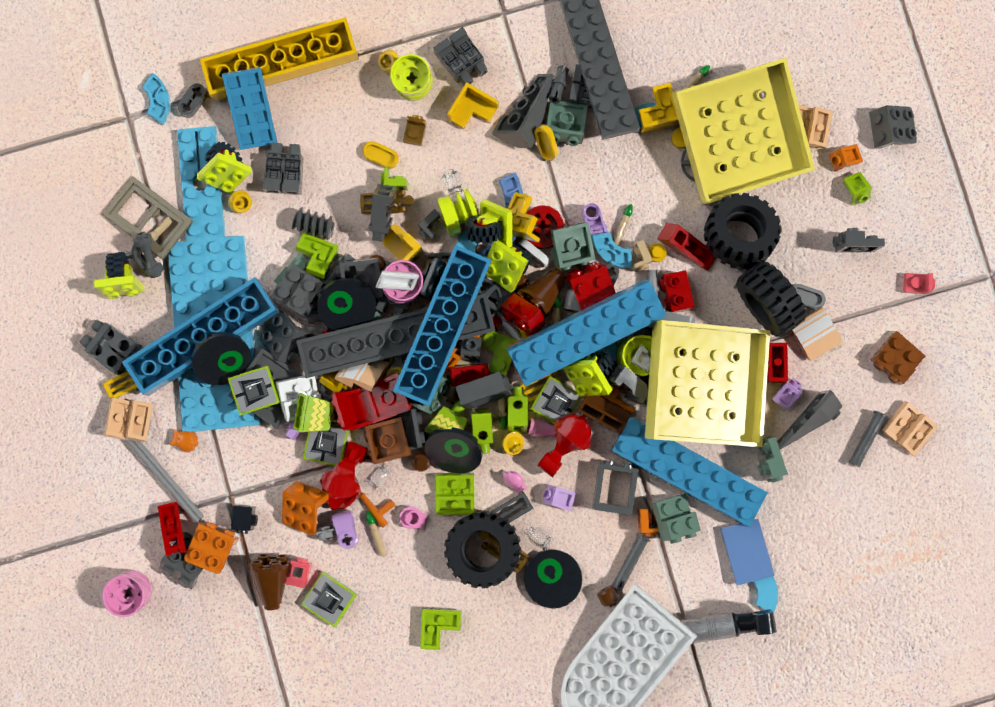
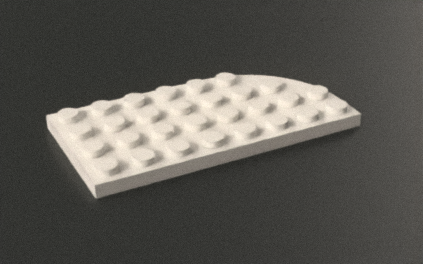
(626, 655)

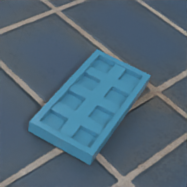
(249, 108)

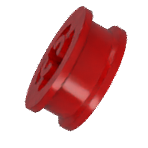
(543, 211)

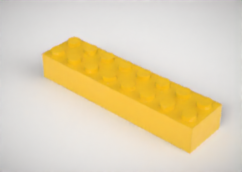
(284, 56)

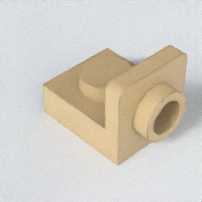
(642, 253)

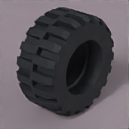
(748, 210)
(771, 299)
(457, 556)

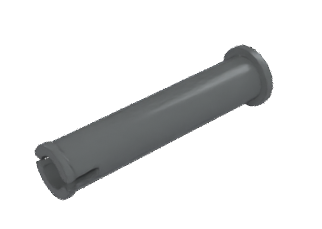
(868, 438)
(630, 562)

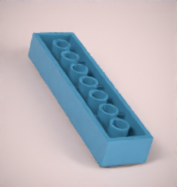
(442, 325)
(586, 332)
(171, 353)
(690, 473)

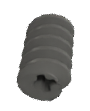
(313, 223)

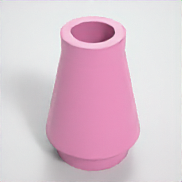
(540, 428)

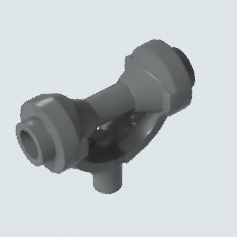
(145, 261)

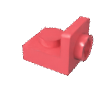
(918, 283)

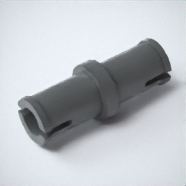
(558, 84)

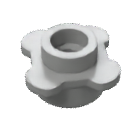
(325, 533)

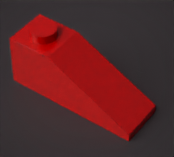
(686, 245)

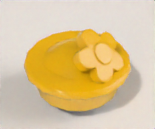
(387, 59)
(240, 201)
(513, 443)

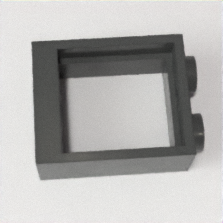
(484, 390)
(610, 465)

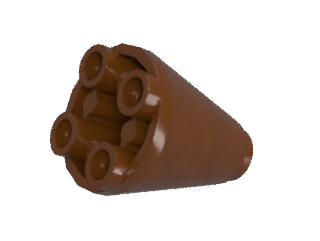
(544, 290)
(270, 578)

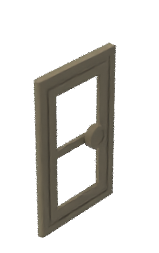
(133, 185)

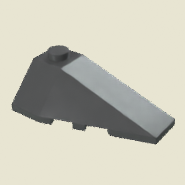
(527, 114)
(817, 413)

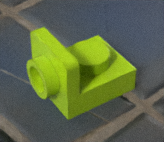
(398, 181)
(858, 188)

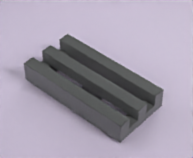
(526, 501)

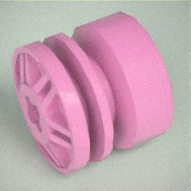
(404, 296)
(116, 595)

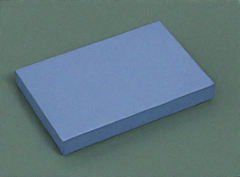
(747, 552)

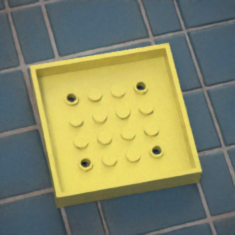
(743, 131)
(707, 383)

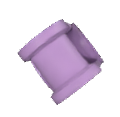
(595, 223)
(344, 525)

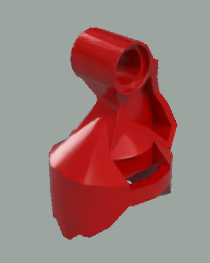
(571, 435)
(341, 481)

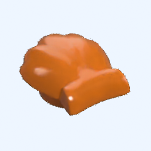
(184, 440)

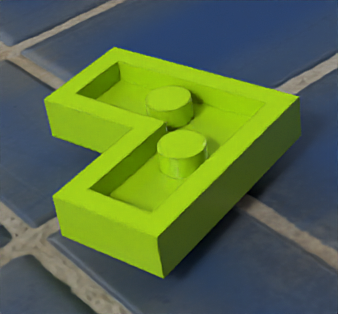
(320, 251)
(498, 343)
(433, 622)

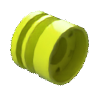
(403, 71)
(457, 212)
(629, 347)

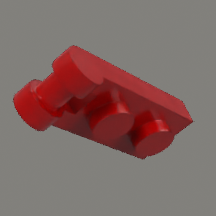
(171, 528)

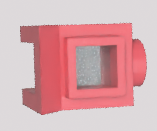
(298, 572)

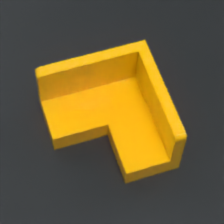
(471, 102)
(662, 114)
(521, 222)
(402, 245)

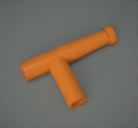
(613, 399)
(378, 513)

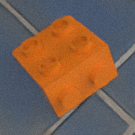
(301, 506)
(210, 547)

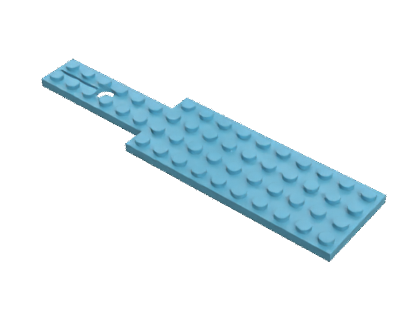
(202, 273)

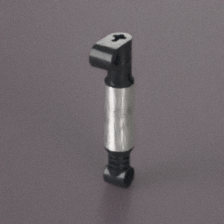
(731, 625)

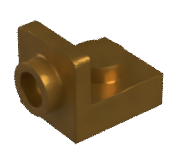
(415, 130)

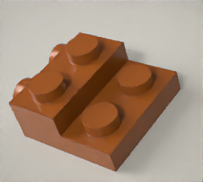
(897, 358)
(387, 440)

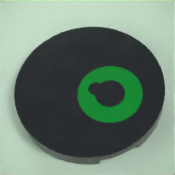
(346, 304)
(220, 358)
(453, 450)
(553, 578)

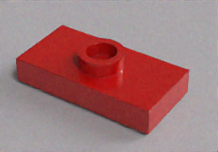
(464, 374)

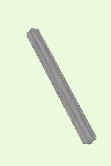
(166, 480)

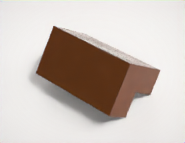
(604, 413)

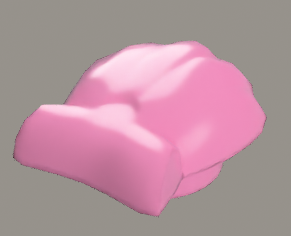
(514, 480)
(413, 518)

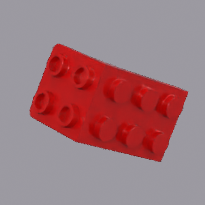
(591, 284)
(365, 408)

